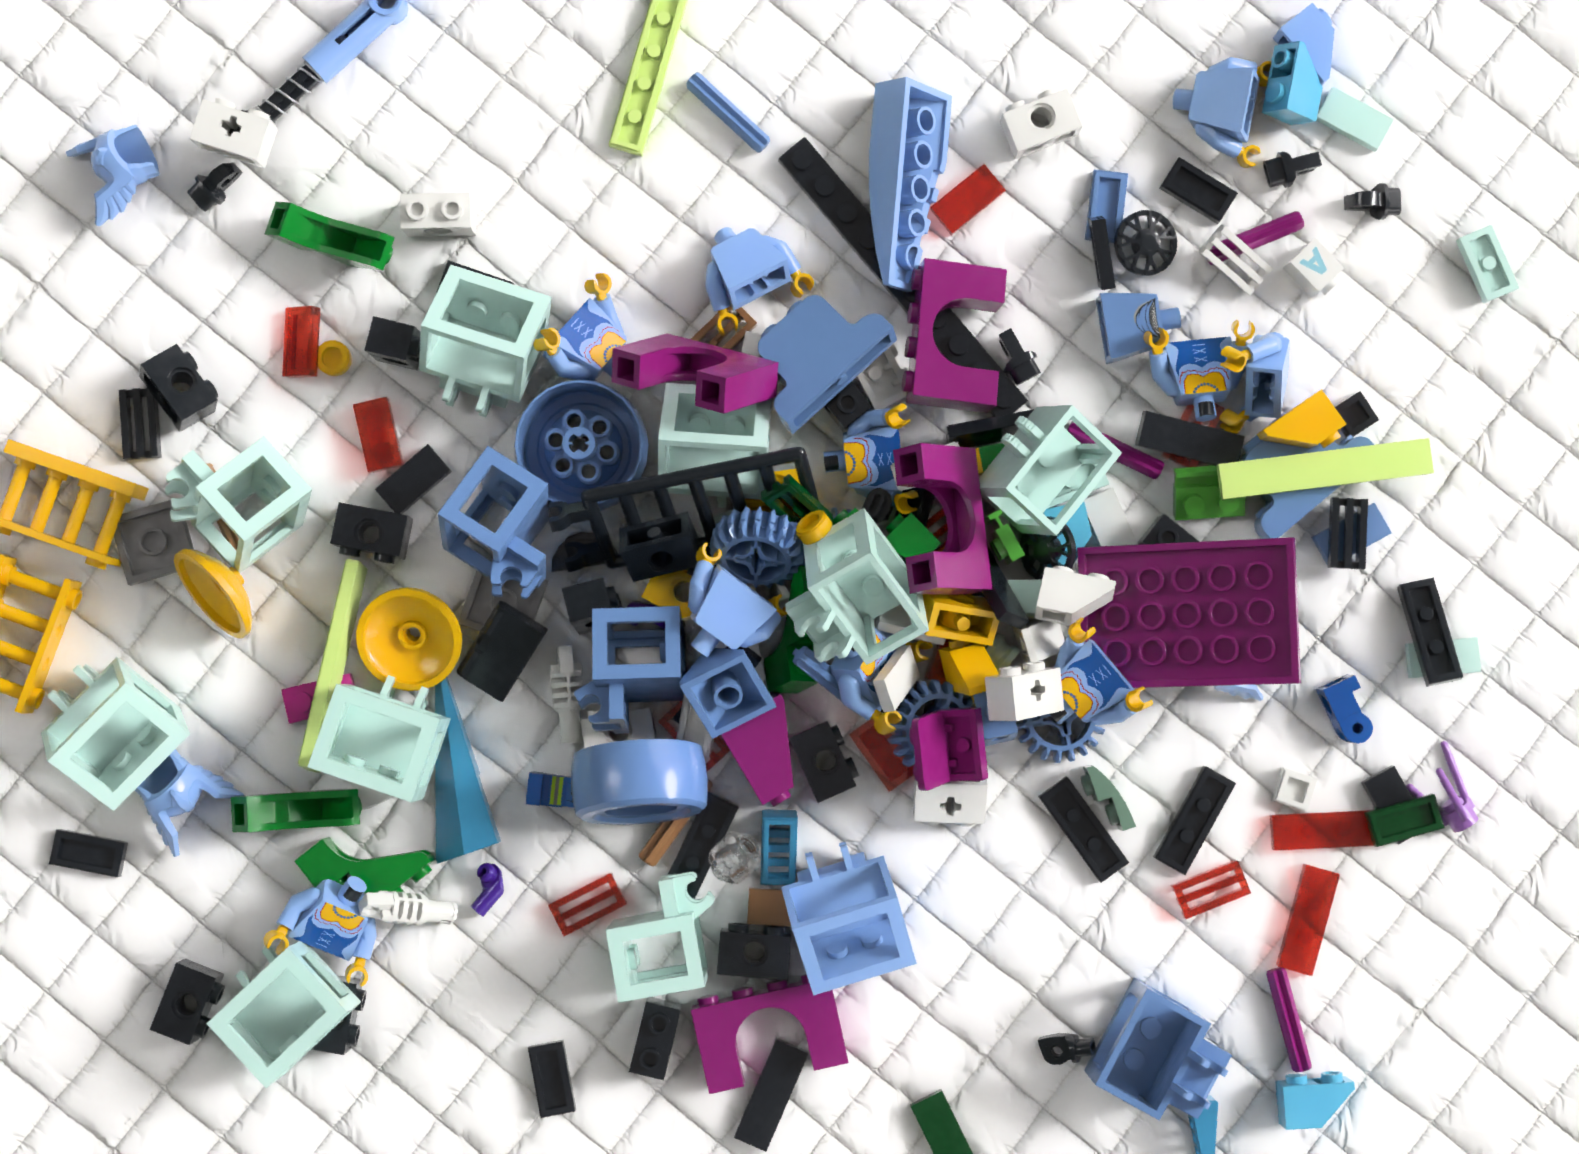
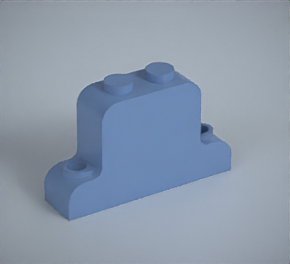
(819, 355)
(1287, 508)

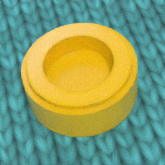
(334, 358)
(813, 527)

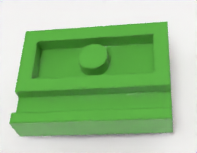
(1198, 495)
(1004, 542)

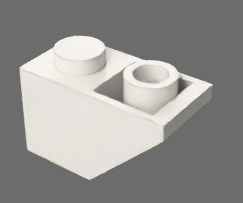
(1071, 595)

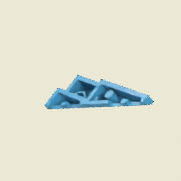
(462, 808)

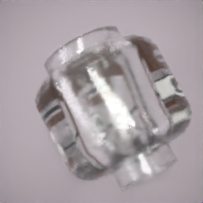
(735, 857)

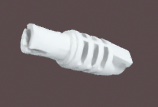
(565, 680)
(406, 908)

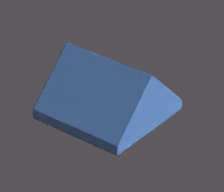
(725, 690)

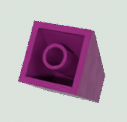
(764, 753)

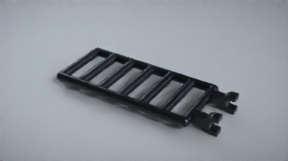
(588, 509)

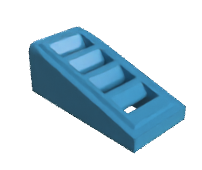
(778, 817)
(1205, 1128)

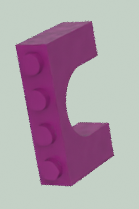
(722, 376)
(932, 377)
(954, 480)
(719, 1019)

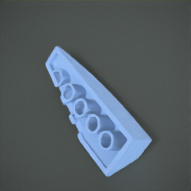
(904, 165)

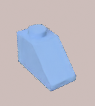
(1316, 30)

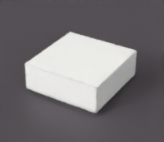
(1294, 789)

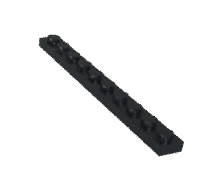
(855, 227)

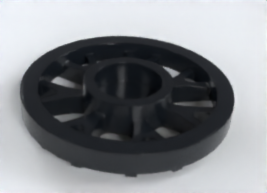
(1145, 242)
(1047, 550)

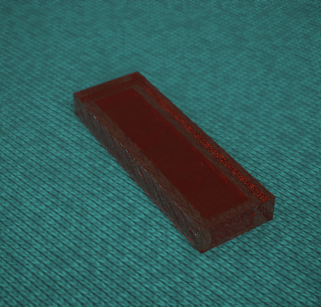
(1319, 830)
(1307, 919)

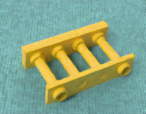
(89, 481)
(67, 599)

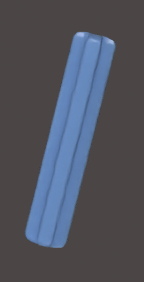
(728, 112)
(818, 671)

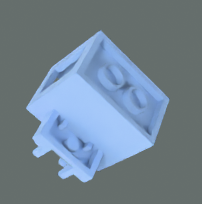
(847, 921)

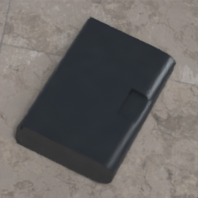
(501, 651)

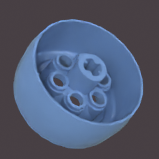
(593, 403)
(639, 781)

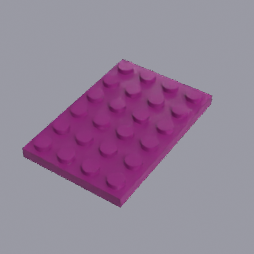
(1199, 612)

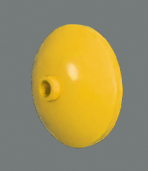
(216, 590)
(392, 650)

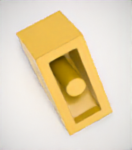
(1306, 424)
(966, 666)

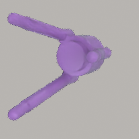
(1458, 809)

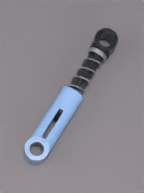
(333, 54)

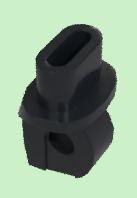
(1284, 168)
(211, 188)
(1379, 201)
(1021, 363)
(878, 505)
(1070, 1045)

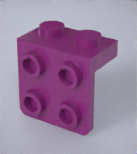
(948, 747)

